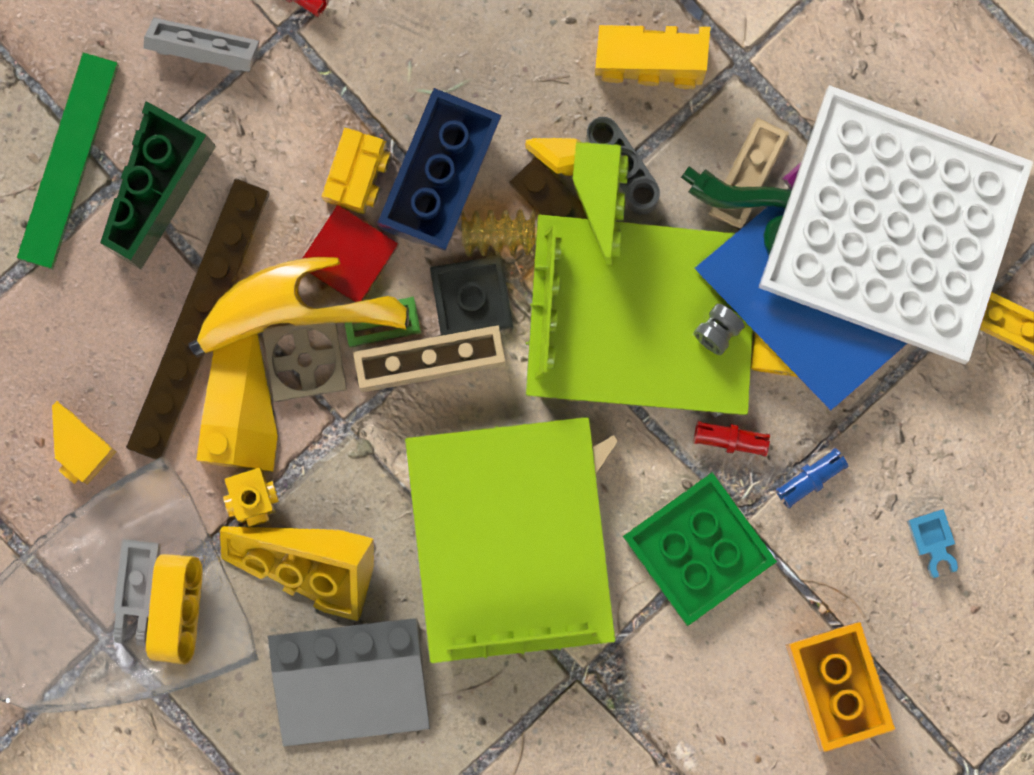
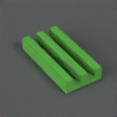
(387, 335)

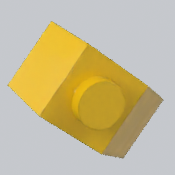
(77, 446)

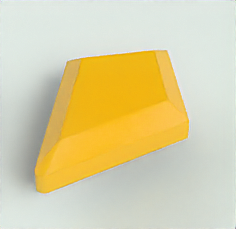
(554, 152)

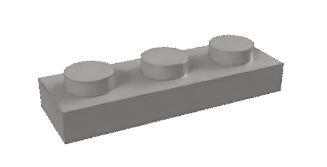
(201, 44)

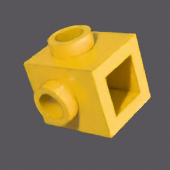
(243, 485)

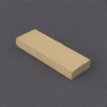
(752, 167)

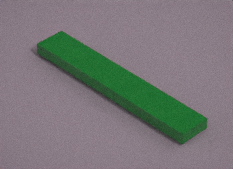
(67, 161)

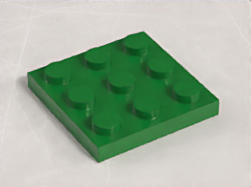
(699, 549)

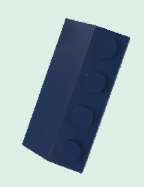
(438, 170)

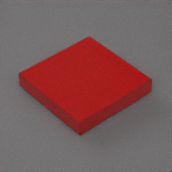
(360, 250)

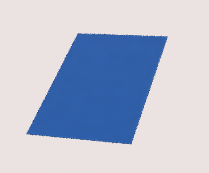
(818, 347)

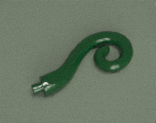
(722, 195)

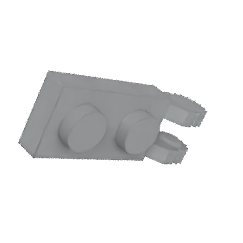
(134, 587)

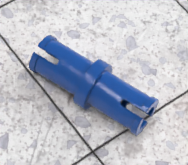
(812, 478)

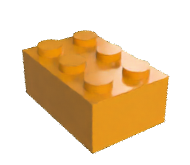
(840, 687)

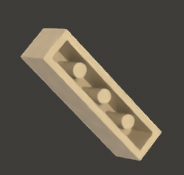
(429, 359)

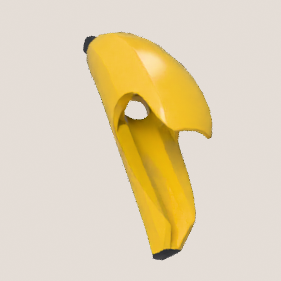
(274, 298)

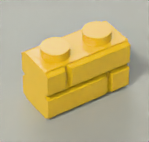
(355, 171)

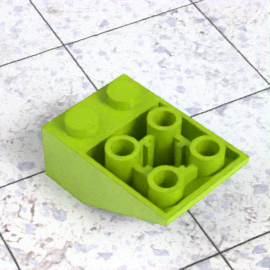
(597, 183)

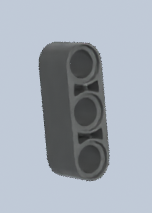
(638, 177)

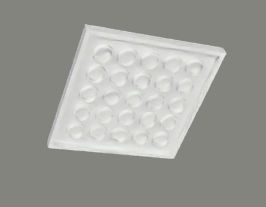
(896, 225)

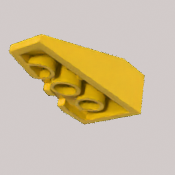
(238, 410)
(316, 563)

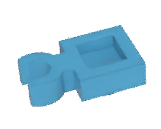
(931, 535)

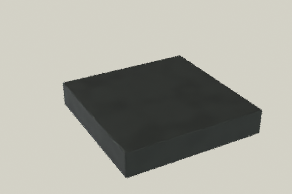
(471, 295)

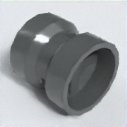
(719, 329)

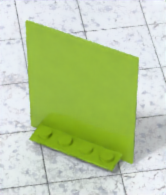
(630, 325)
(509, 540)

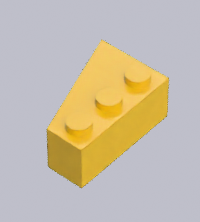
(652, 55)

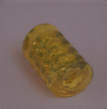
(498, 232)

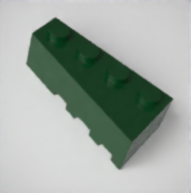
(154, 183)

